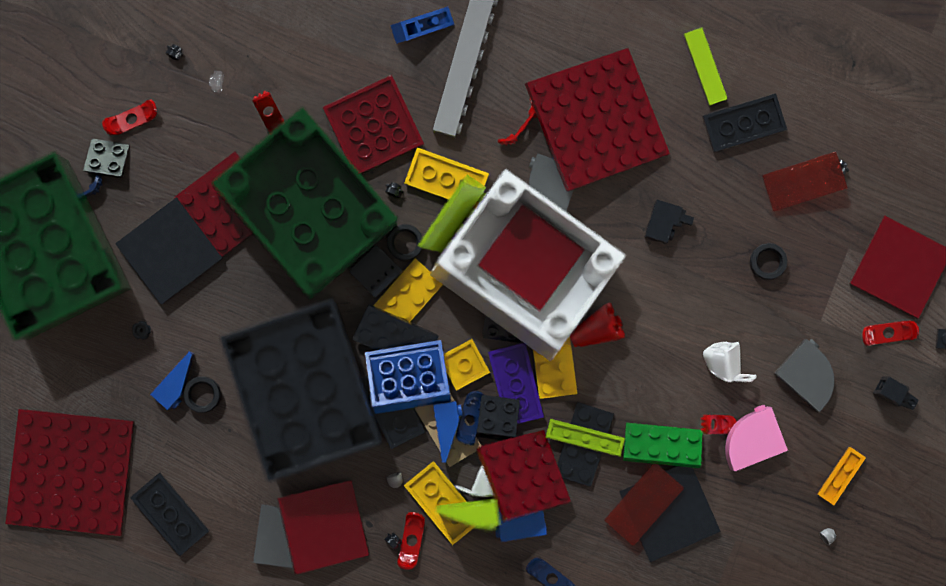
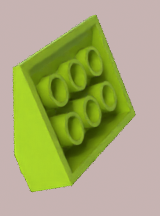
(453, 214)
(477, 513)

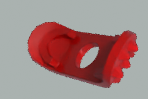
(272, 120)
(117, 124)
(513, 138)
(902, 331)
(722, 424)
(409, 554)

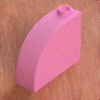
(754, 439)

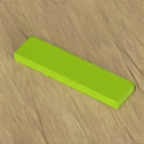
(705, 66)
(585, 437)

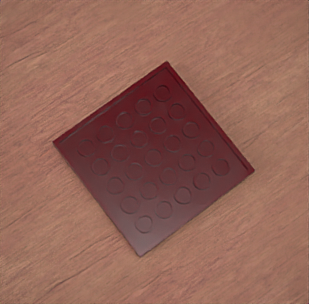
(597, 119)
(69, 472)

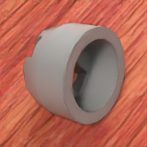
(395, 480)
(828, 536)

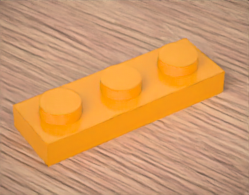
(841, 475)

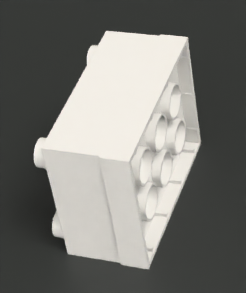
(551, 326)

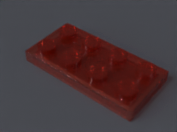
(805, 181)
(643, 504)

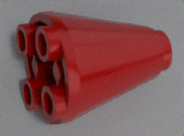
(598, 328)

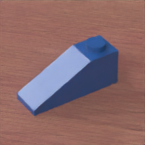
(422, 25)
(172, 387)
(446, 421)

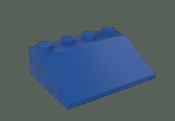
(407, 377)

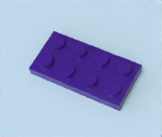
(516, 380)

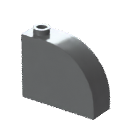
(548, 182)
(808, 374)
(271, 539)

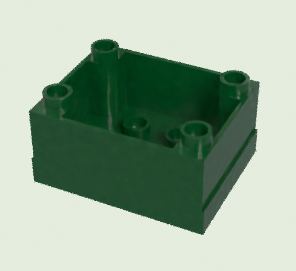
(305, 203)
(51, 250)

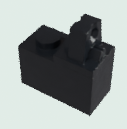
(663, 218)
(895, 393)

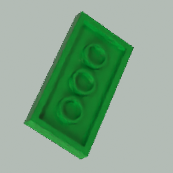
(662, 445)

